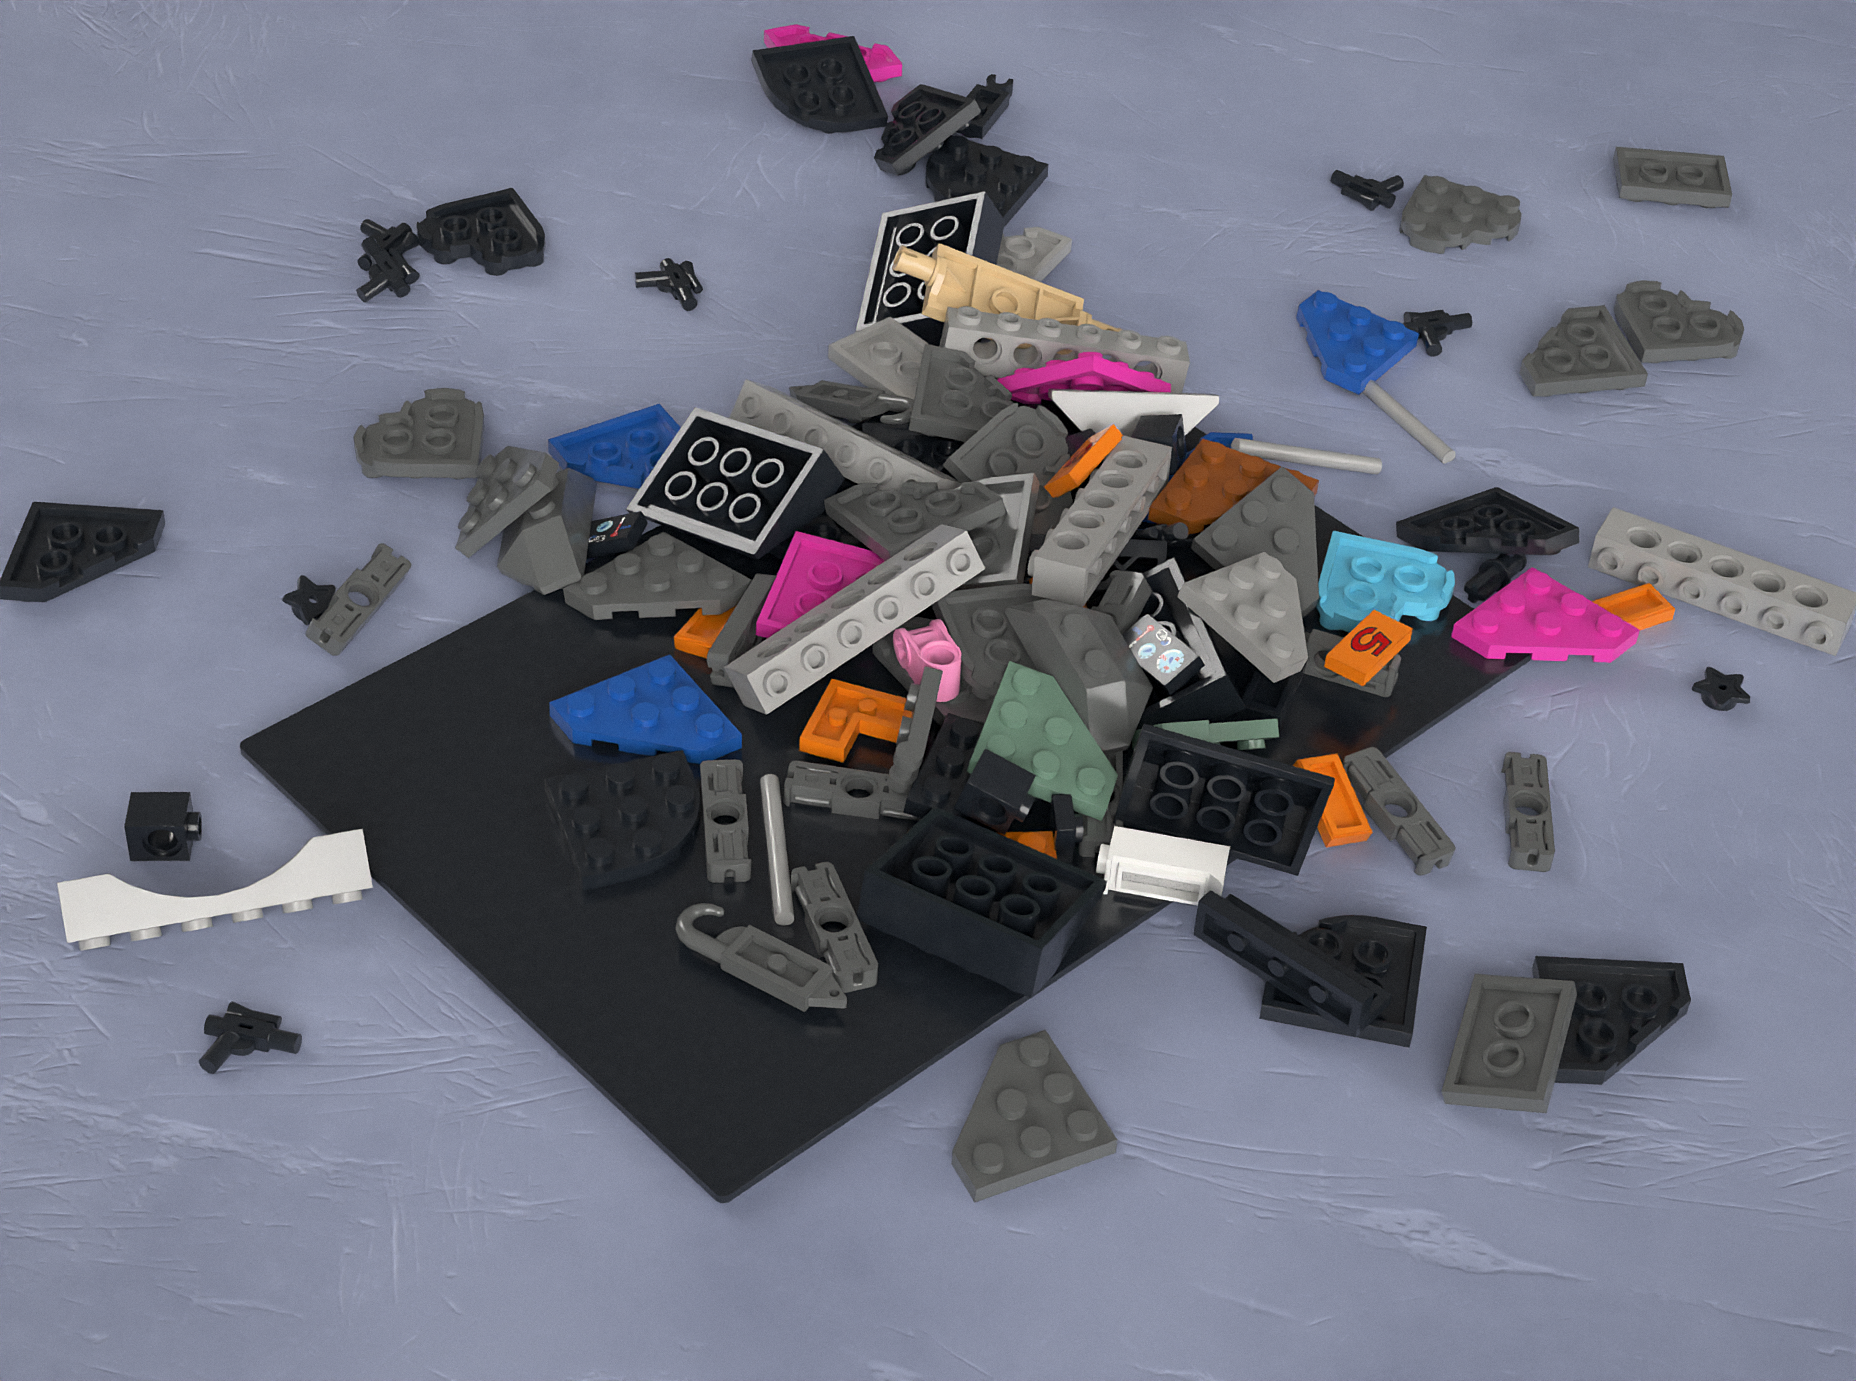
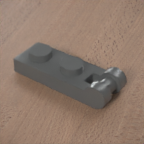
(914, 731)

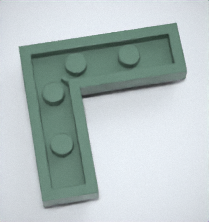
(1247, 734)

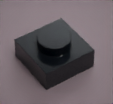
(1066, 826)

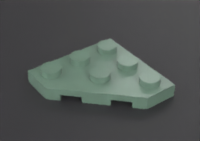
(1044, 734)

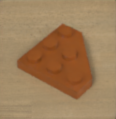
(1212, 484)

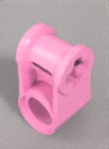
(930, 648)

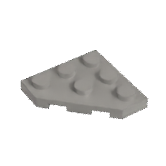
(1033, 252)
(1255, 611)

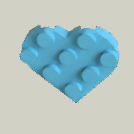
(1382, 577)

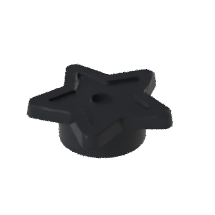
(306, 590)
(1720, 690)

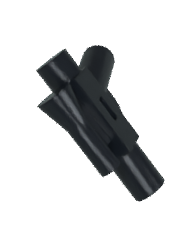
(1368, 191)
(394, 237)
(386, 272)
(674, 279)
(1435, 327)
(1174, 534)
(242, 1033)

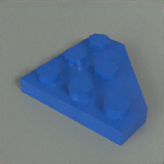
(1352, 340)
(618, 449)
(648, 713)

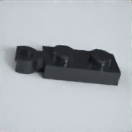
(992, 101)

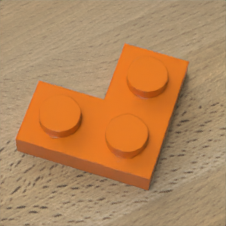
(845, 713)

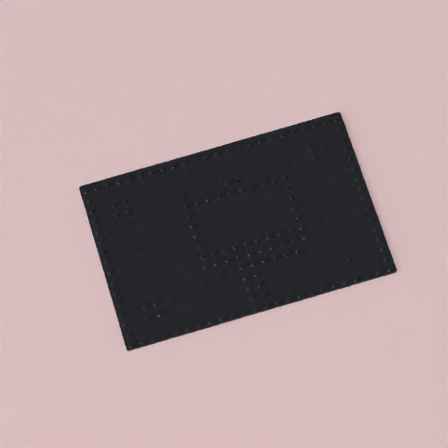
(731, 1083)

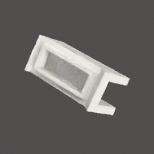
(1162, 866)

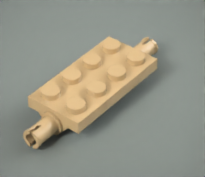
(964, 280)

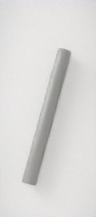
(1409, 422)
(1308, 456)
(777, 850)

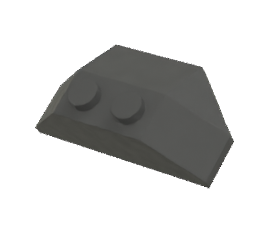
(551, 538)
(1089, 664)

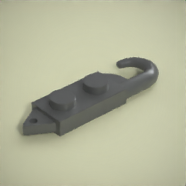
(854, 402)
(763, 961)

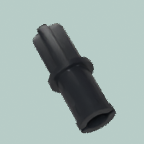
(1494, 576)

